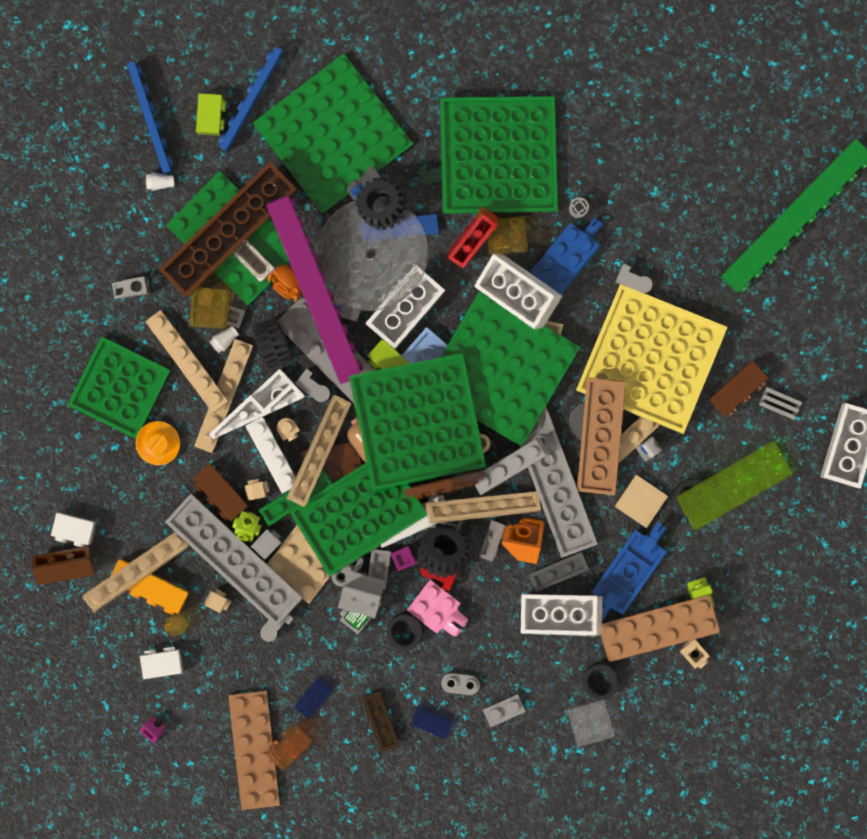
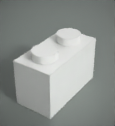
(73, 529)
(161, 663)

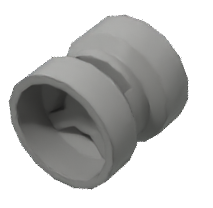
(577, 210)

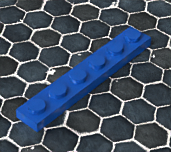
(254, 92)
(148, 110)

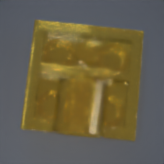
(508, 236)
(209, 308)

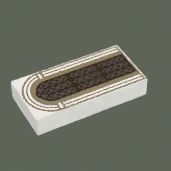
(254, 261)

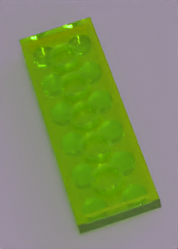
(734, 485)

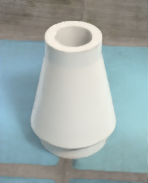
(159, 181)
(222, 340)

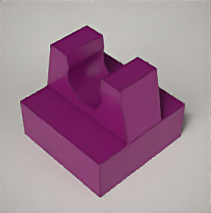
(403, 558)
(150, 731)

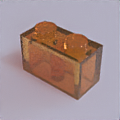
(289, 747)

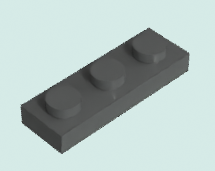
(558, 571)

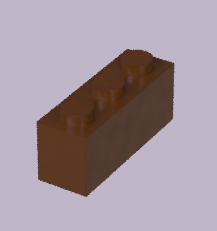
(738, 389)
(219, 492)
(63, 565)

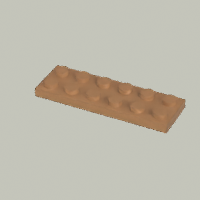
(601, 435)
(659, 628)
(251, 741)

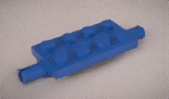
(567, 256)
(630, 570)

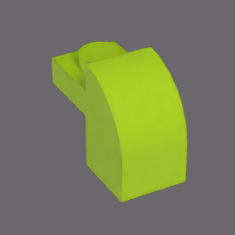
(699, 588)

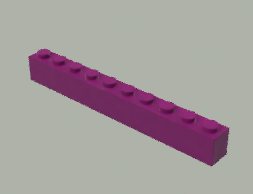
(313, 288)

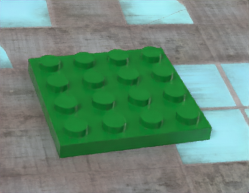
(119, 387)

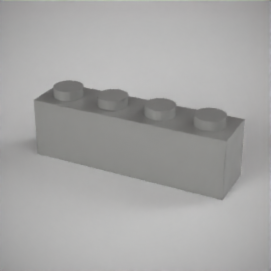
(512, 465)

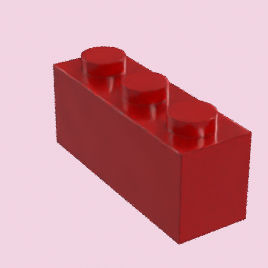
(472, 237)

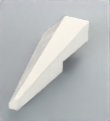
(271, 396)

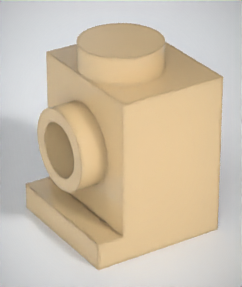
(698, 661)

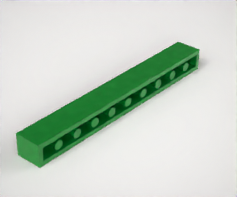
(795, 216)

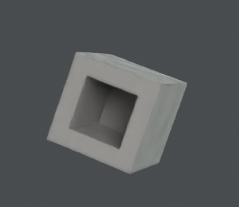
(267, 543)

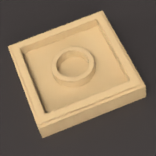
(641, 501)

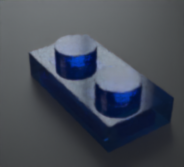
(313, 698)
(431, 722)

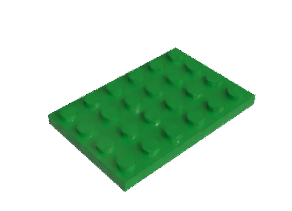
(232, 272)
(354, 519)

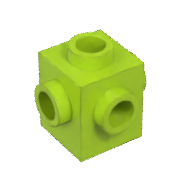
(247, 526)

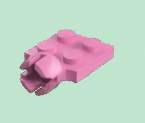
(438, 609)

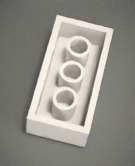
(518, 291)
(398, 320)
(848, 448)
(561, 614)

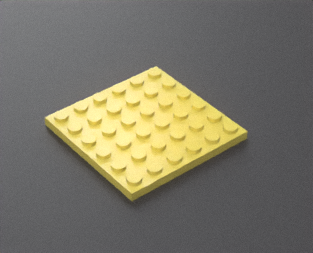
(658, 353)

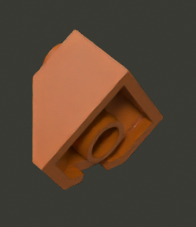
(524, 539)

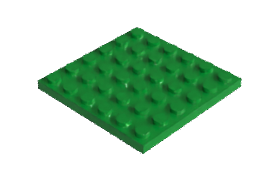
(332, 132)
(498, 154)
(509, 366)
(417, 421)

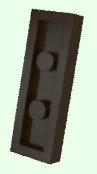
(380, 721)

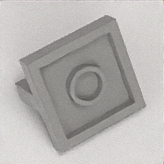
(361, 594)

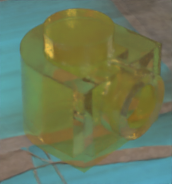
(176, 624)

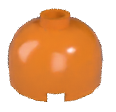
(285, 282)

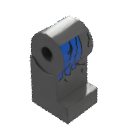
(354, 187)

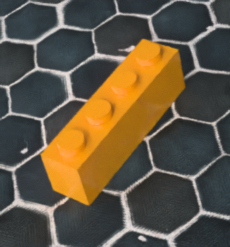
(157, 591)

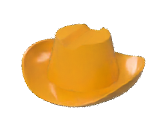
(157, 443)

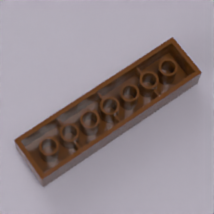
(226, 231)

